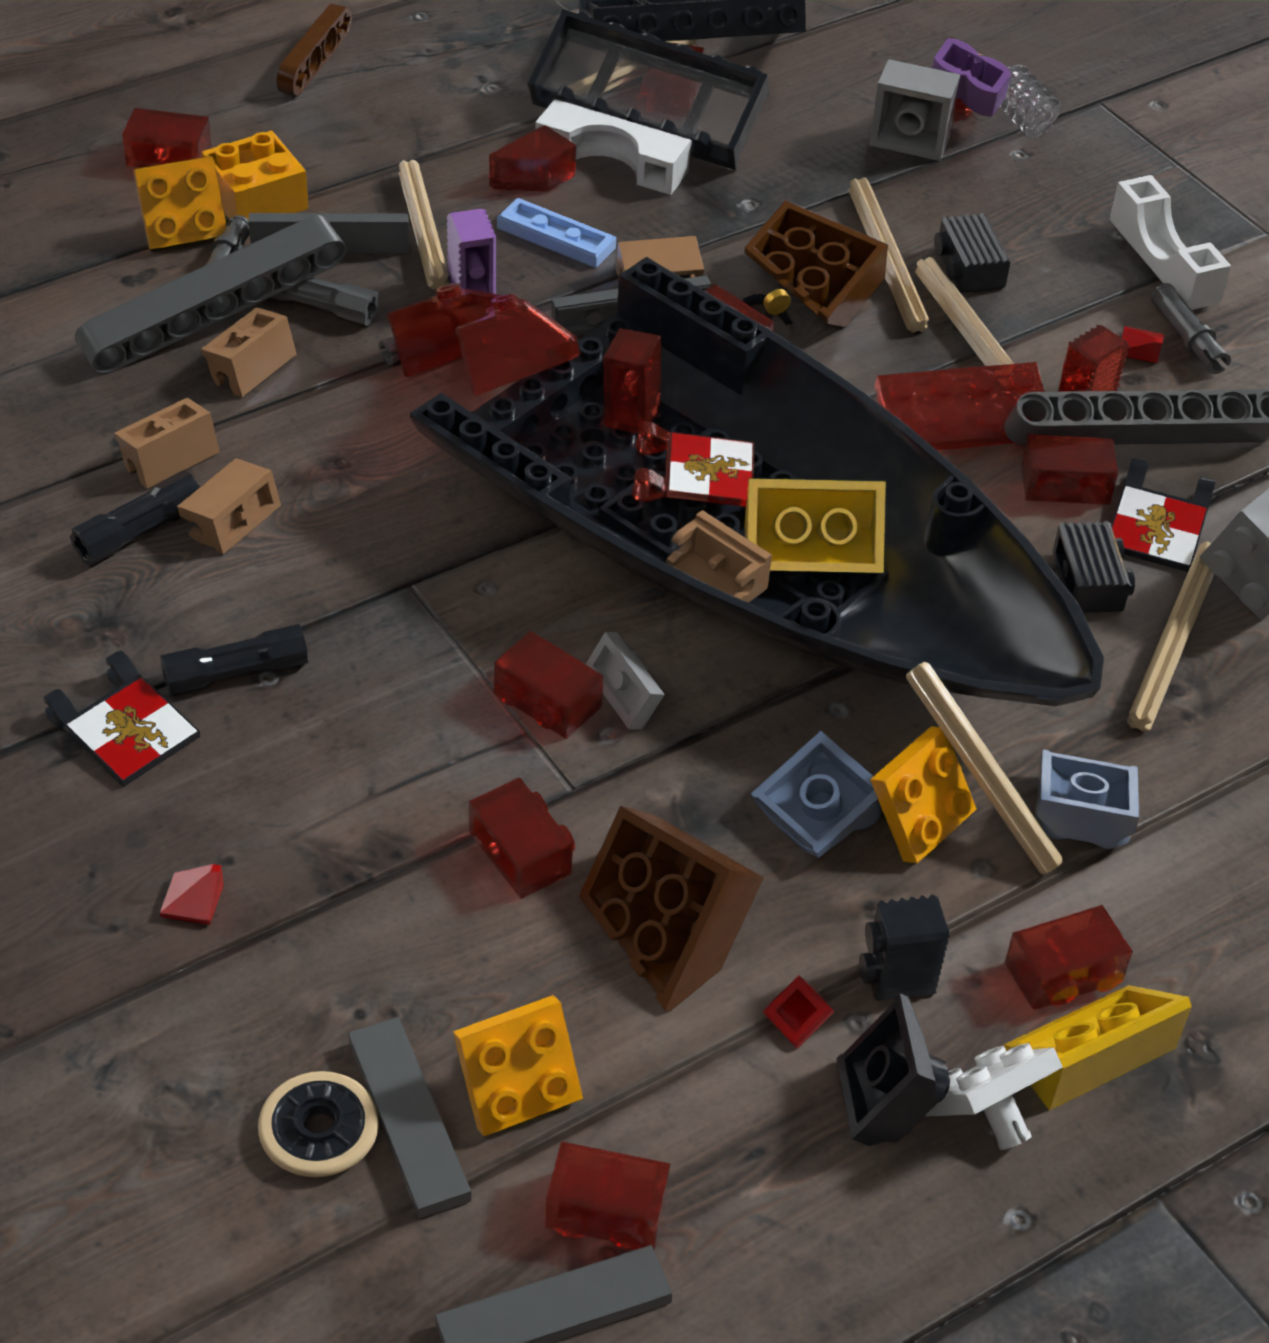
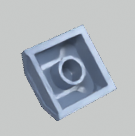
(819, 796)
(1087, 800)

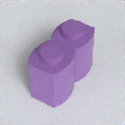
(982, 78)

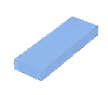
(556, 232)

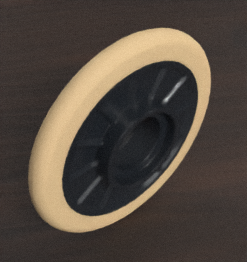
(318, 1153)

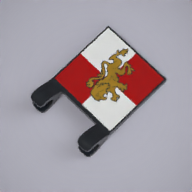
(1159, 524)
(126, 728)

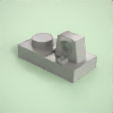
(625, 681)

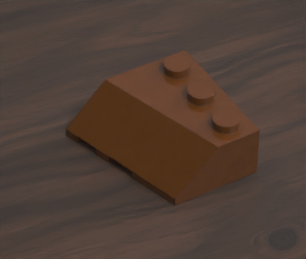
(820, 261)
(668, 902)

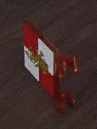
(694, 468)

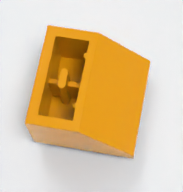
(259, 176)

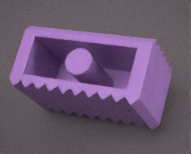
(471, 250)

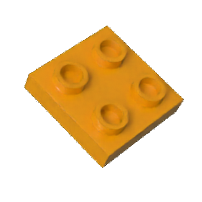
(180, 202)
(923, 794)
(518, 1065)

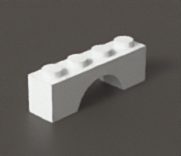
(654, 155)
(1145, 220)

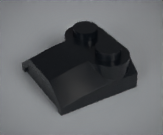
(890, 1077)

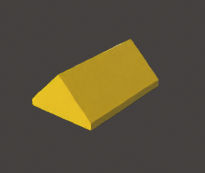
(818, 524)
(1107, 1040)

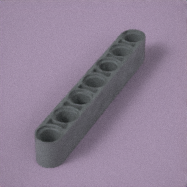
(209, 294)
(1172, 415)

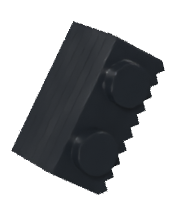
(972, 253)
(1093, 566)
(905, 948)

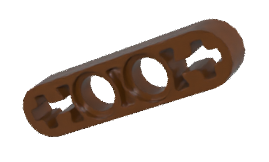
(314, 49)

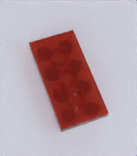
(958, 404)

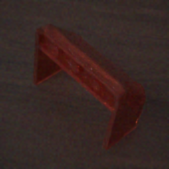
(494, 334)

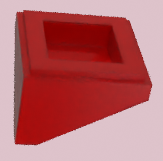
(1143, 344)
(194, 894)
(798, 1011)

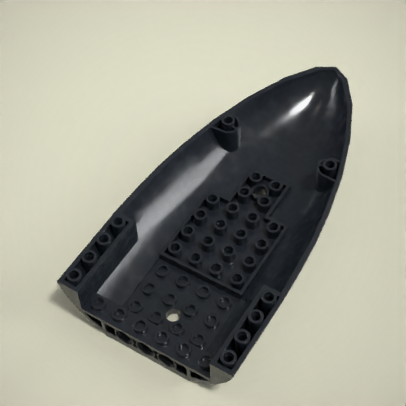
(956, 571)

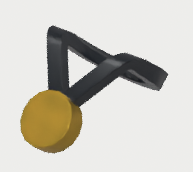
(775, 303)

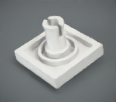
(991, 1088)

